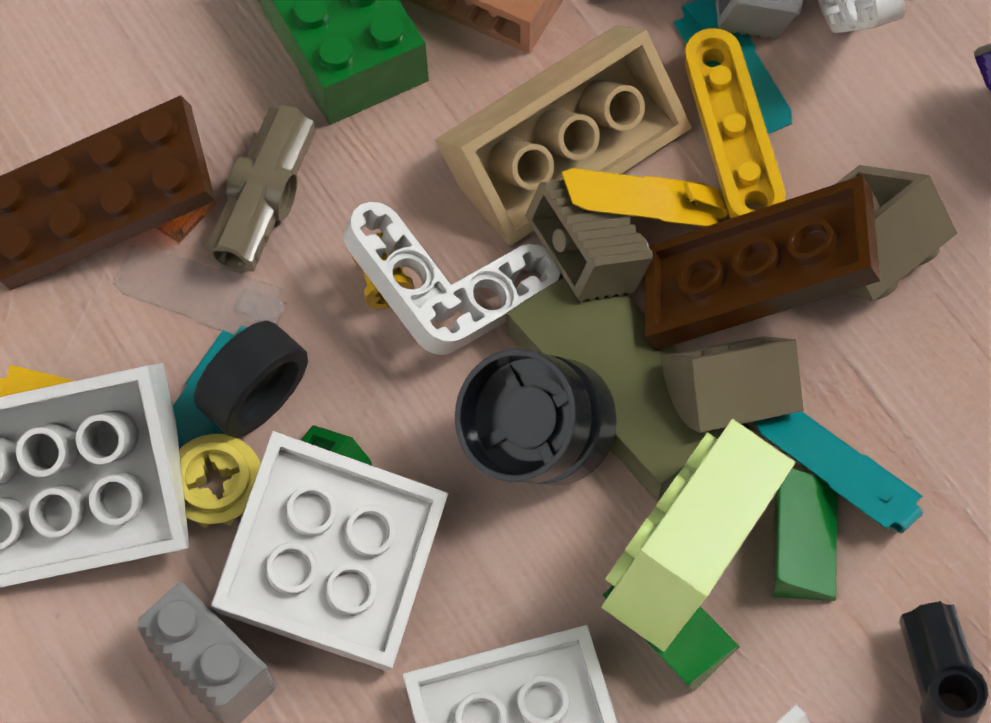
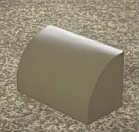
(735, 382)

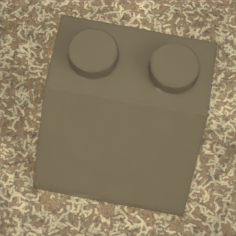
(908, 225)

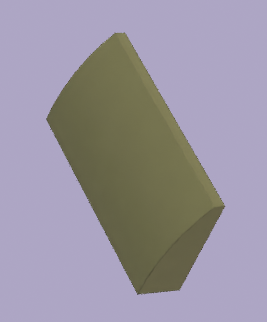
(613, 343)

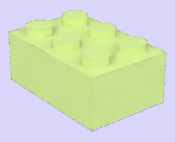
(694, 533)

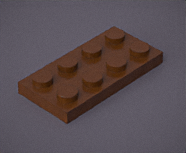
(101, 192)
(761, 263)

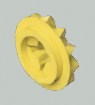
(230, 458)

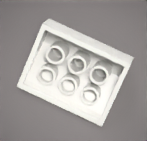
(89, 475)

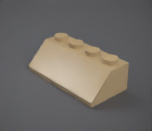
(586, 112)

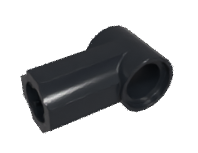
(942, 663)

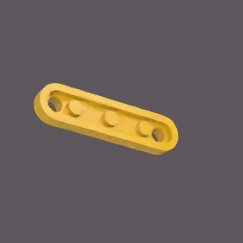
(732, 122)

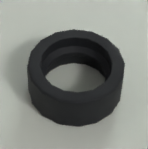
(250, 378)

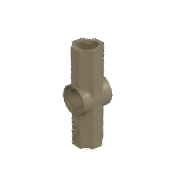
(261, 189)

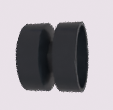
(535, 418)

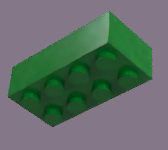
(350, 50)

